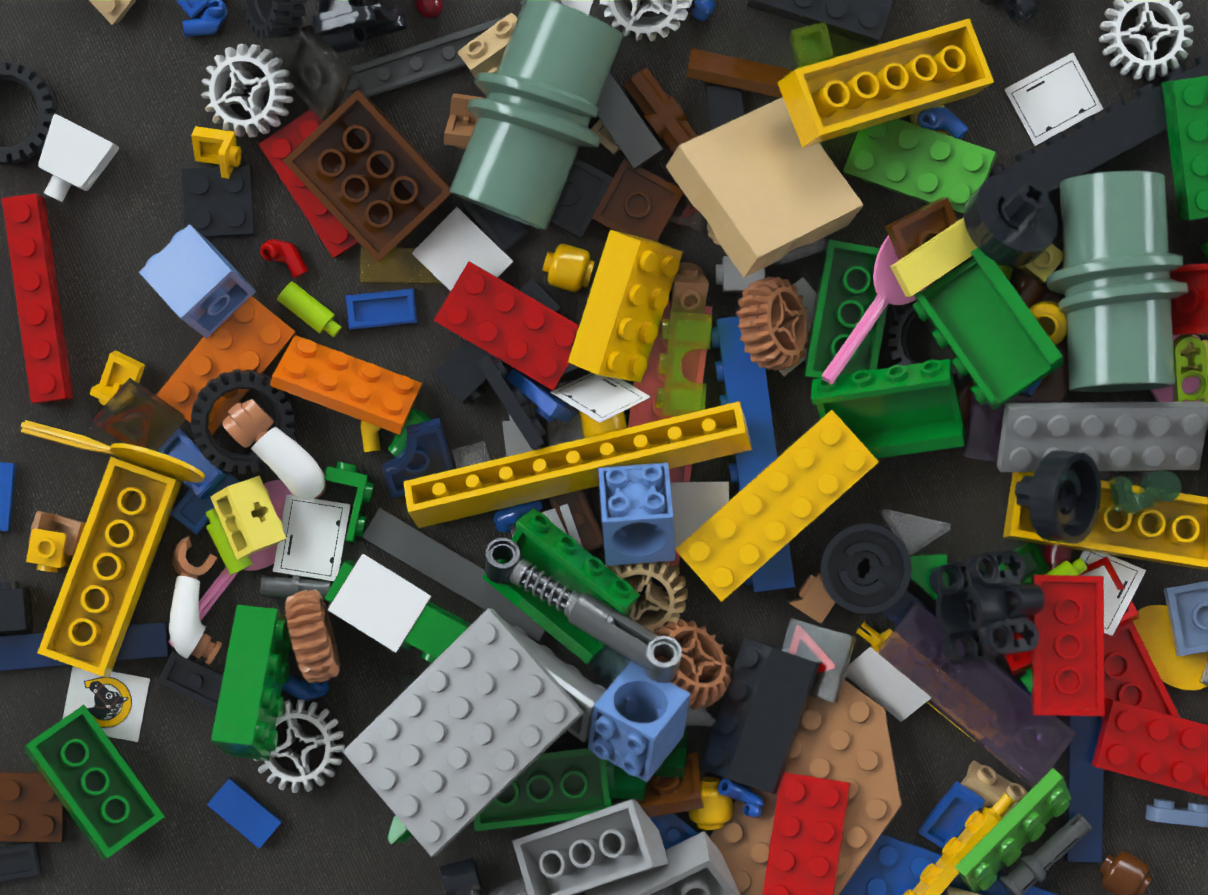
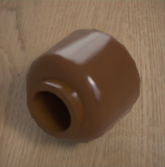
(1125, 874)

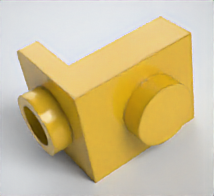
(216, 147)
(116, 373)
(47, 550)

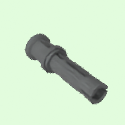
(1034, 867)

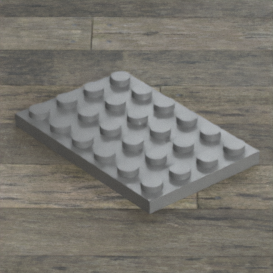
(462, 732)

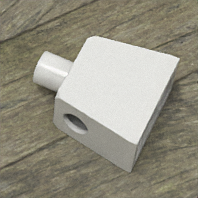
(73, 157)

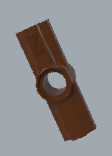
(659, 110)

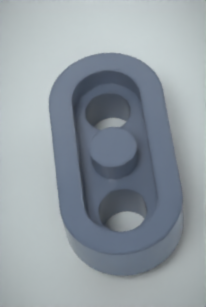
(1166, 812)

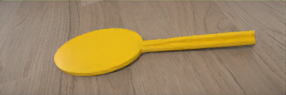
(132, 454)
(1156, 633)

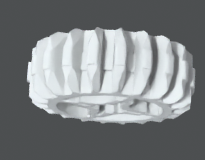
(633, 21)
(1146, 48)
(233, 66)
(302, 762)

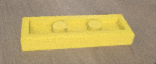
(934, 258)

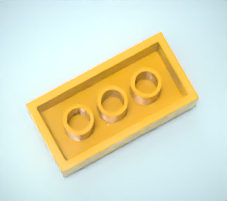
(625, 306)

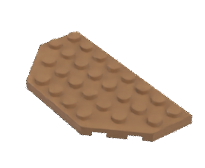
(834, 743)

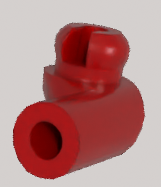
(286, 253)

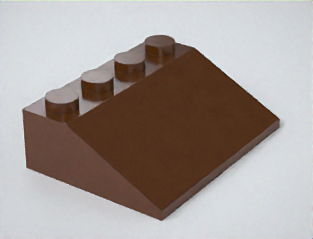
(369, 175)

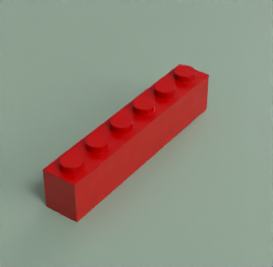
(37, 299)

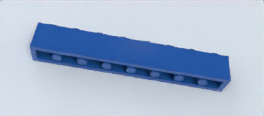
(748, 385)

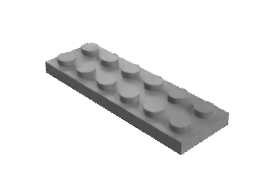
(1111, 433)

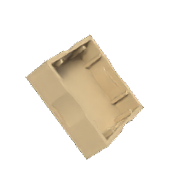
(763, 187)

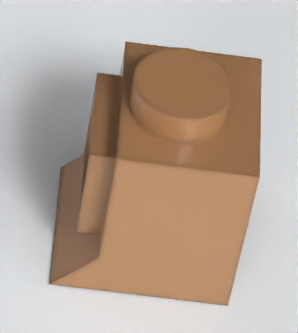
(813, 599)

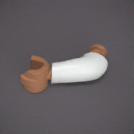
(287, 459)
(185, 625)

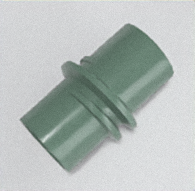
(536, 112)
(1117, 282)

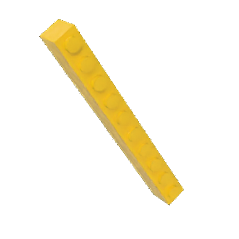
(575, 464)

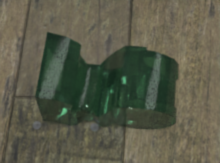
(1155, 487)

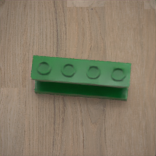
(988, 330)
(897, 407)
(566, 561)

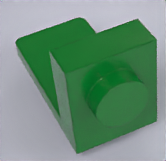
(346, 474)

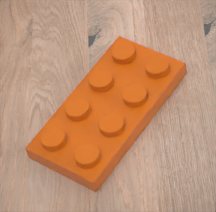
(243, 342)
(346, 384)

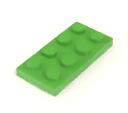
(919, 163)
(1022, 824)

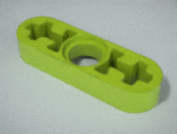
(1196, 358)

